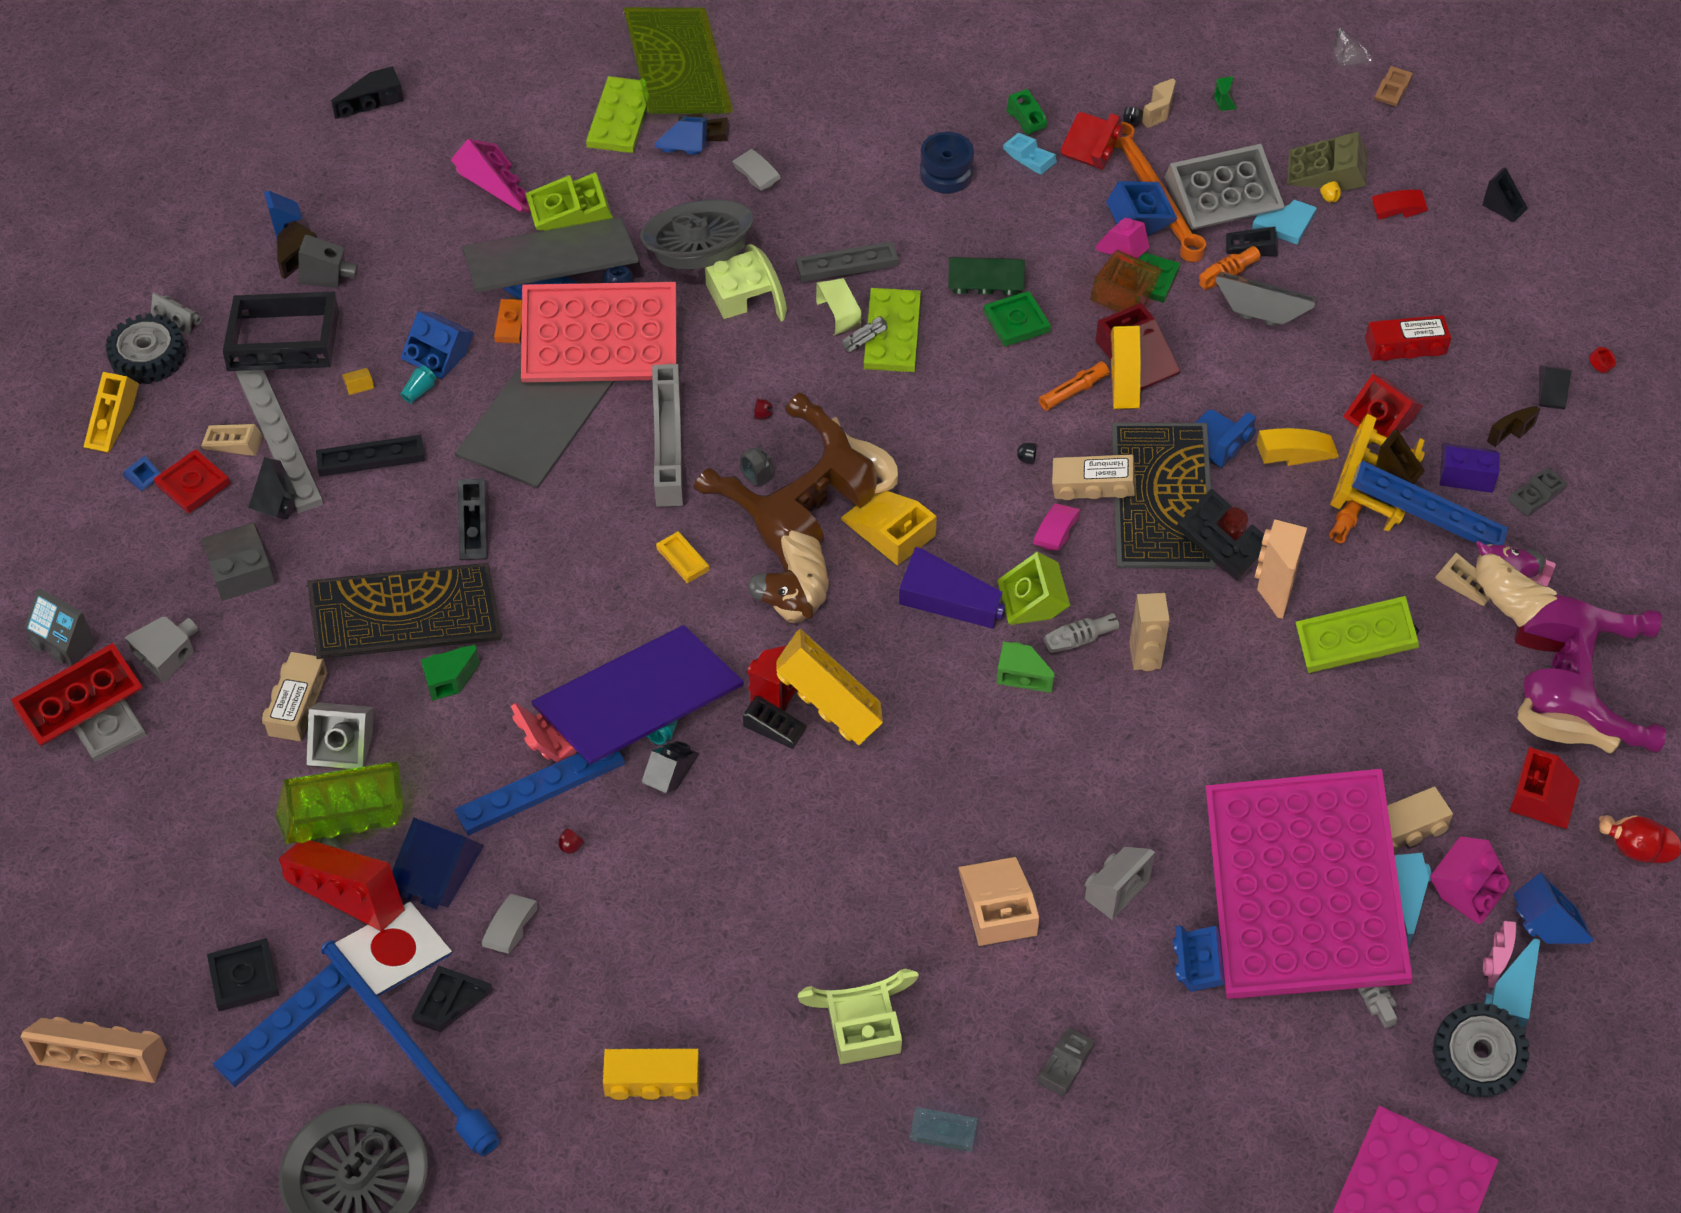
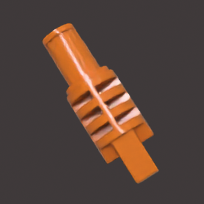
(1232, 264)

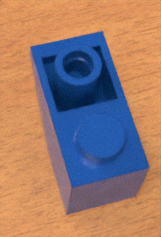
(686, 135)

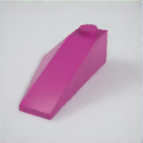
(489, 169)

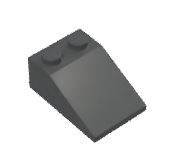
(238, 561)

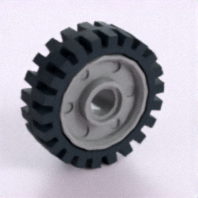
(146, 348)
(1505, 1045)

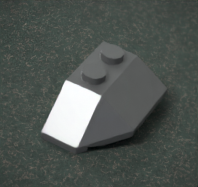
(1263, 300)

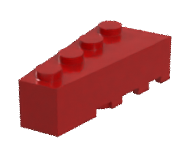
(345, 881)

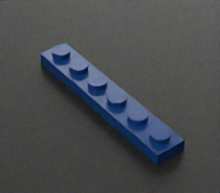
(1428, 505)
(532, 790)
(282, 1025)

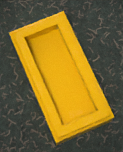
(682, 557)

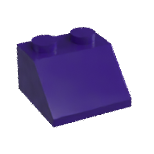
(1469, 467)

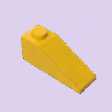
(110, 411)

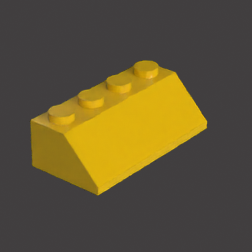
(829, 688)

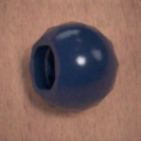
(618, 275)

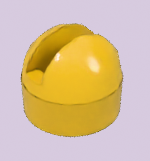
(1331, 192)

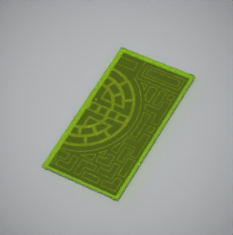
(677, 60)

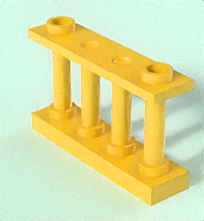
(1359, 452)

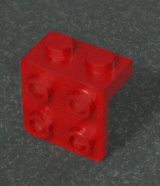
(1092, 139)

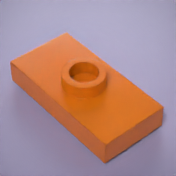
(509, 321)

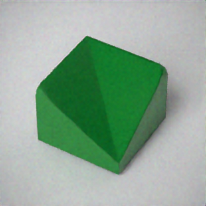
(1223, 94)

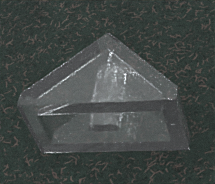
(1349, 51)

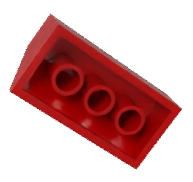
(75, 694)

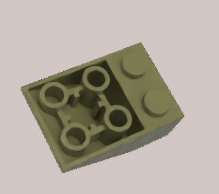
(1330, 160)

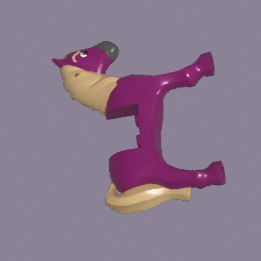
(1565, 695)

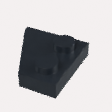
(448, 998)

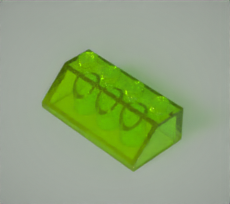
(340, 802)

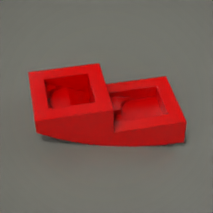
(1400, 201)

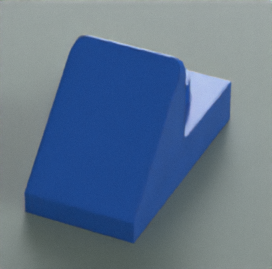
(281, 211)

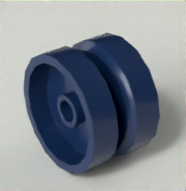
(946, 162)

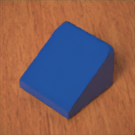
(141, 473)

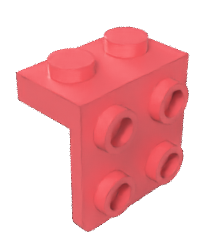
(542, 735)

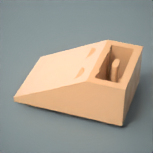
(999, 901)

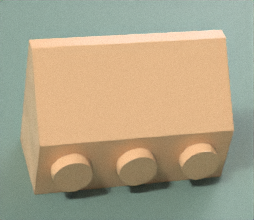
(1279, 563)

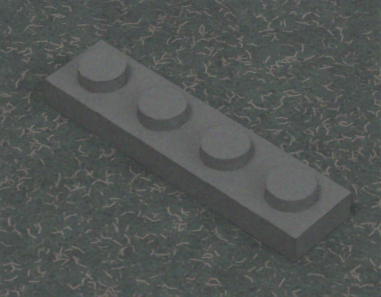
(846, 261)

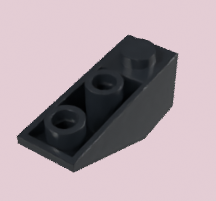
(370, 92)

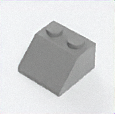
(339, 735)
(1119, 880)

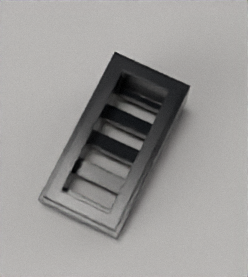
(1263, 239)
(760, 726)

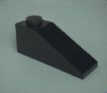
(473, 518)

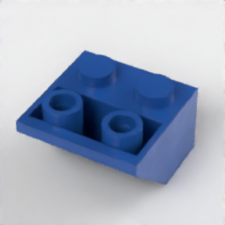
(436, 343)

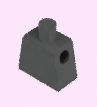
(323, 263)

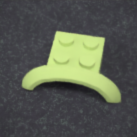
(743, 278)
(863, 1016)

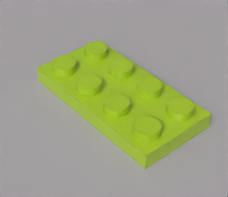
(618, 116)
(897, 345)
(1357, 634)

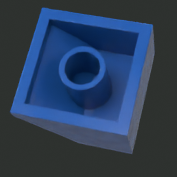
(1143, 203)
(1550, 913)

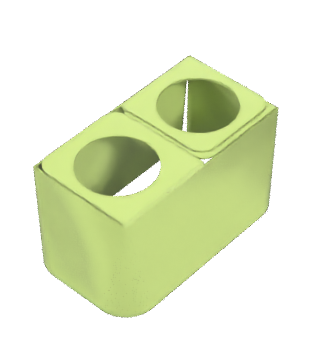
(842, 303)

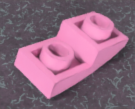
(1500, 954)

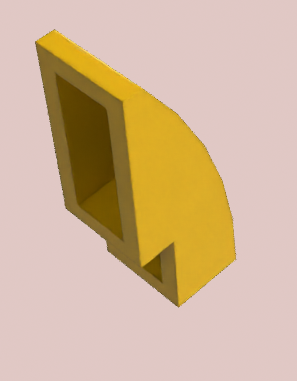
(1126, 367)
(1295, 446)

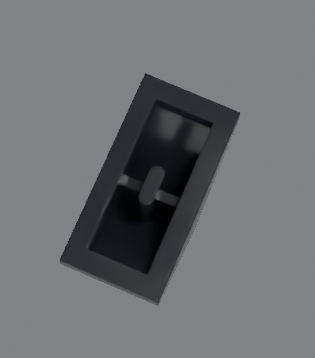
(1504, 197)
(1553, 386)

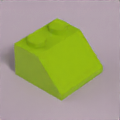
(1033, 590)

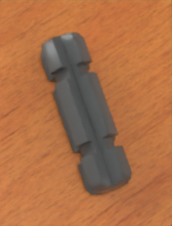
(864, 334)

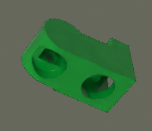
(1027, 112)

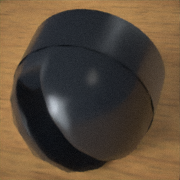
(1133, 114)
(1027, 452)

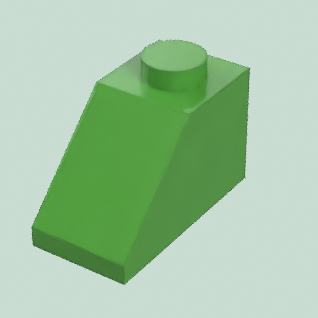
(1023, 668)

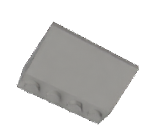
(1223, 187)

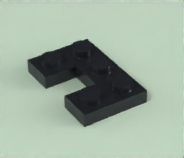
(1201, 528)

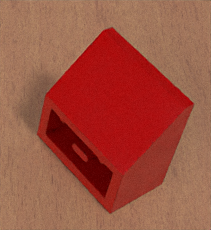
(1545, 789)

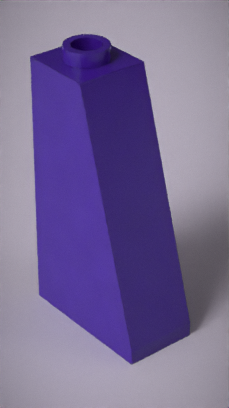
(948, 591)

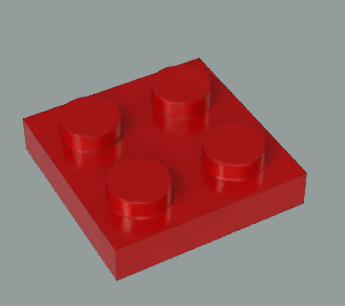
(192, 481)

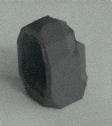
(757, 466)

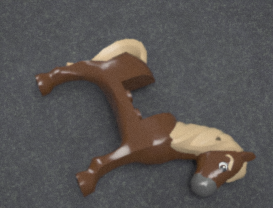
(785, 516)

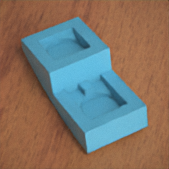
(1025, 151)

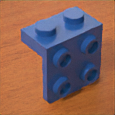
(1225, 436)

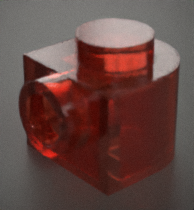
(1234, 522)

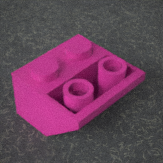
(1471, 878)

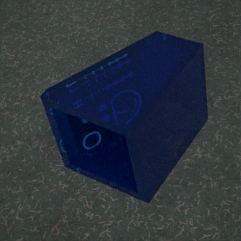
(433, 863)

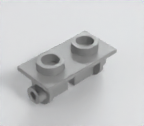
(169, 308)

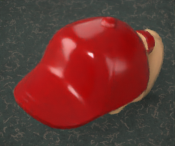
(1642, 838)

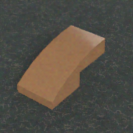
(1393, 86)

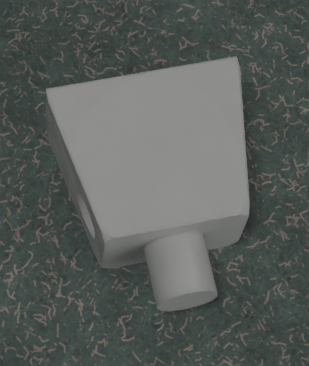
(162, 645)

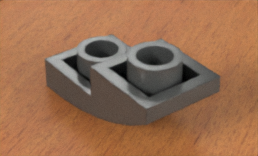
(1538, 492)

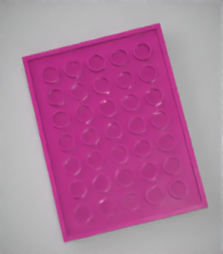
(1307, 885)

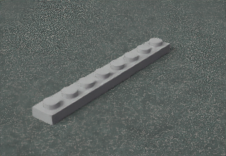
(279, 437)

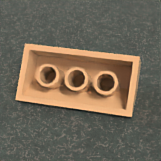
(95, 1048)

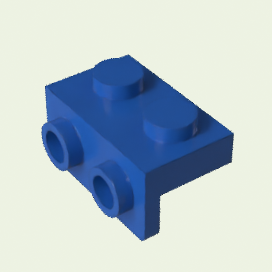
(1199, 958)

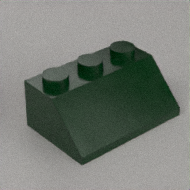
(986, 275)

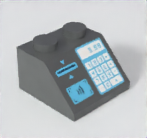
(57, 629)

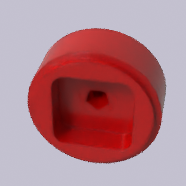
(1602, 359)

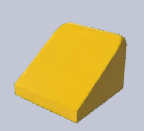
(358, 381)

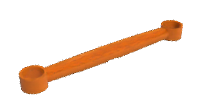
(1147, 174)

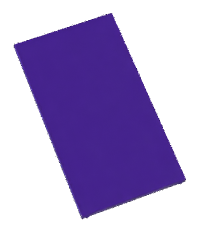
(637, 694)

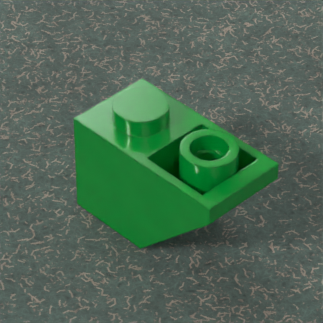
(449, 671)

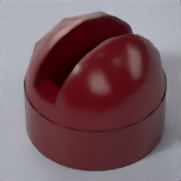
(761, 407)
(569, 841)

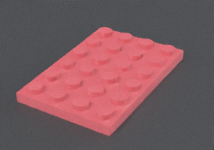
(597, 331)

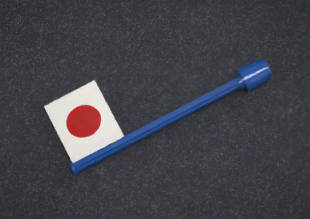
(381, 961)

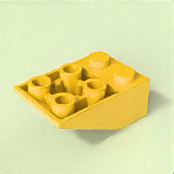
(893, 524)

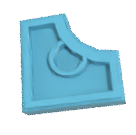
(1290, 222)

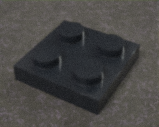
(242, 974)

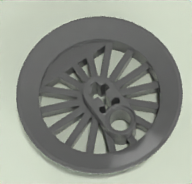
(698, 233)
(382, 1129)

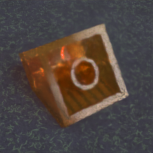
(1124, 282)

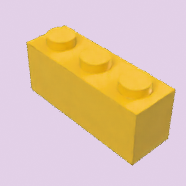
(651, 1073)

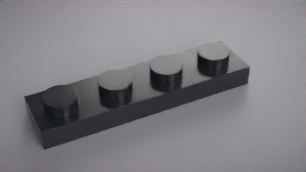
(370, 455)

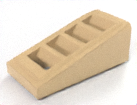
(247, 444)
(1457, 583)

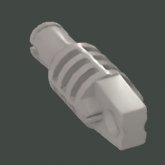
(1079, 633)
(1380, 1002)

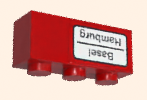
(1407, 338)

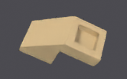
(1161, 102)

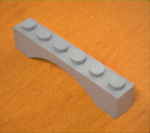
(667, 435)

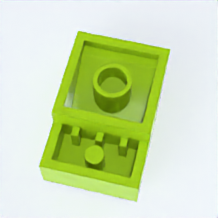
(569, 203)

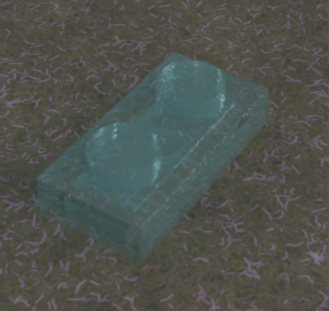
(943, 1129)

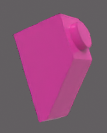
(1127, 236)

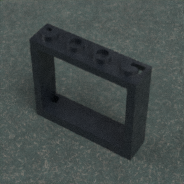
(281, 354)

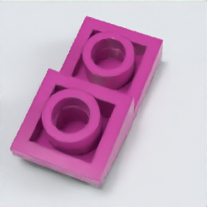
(1055, 527)

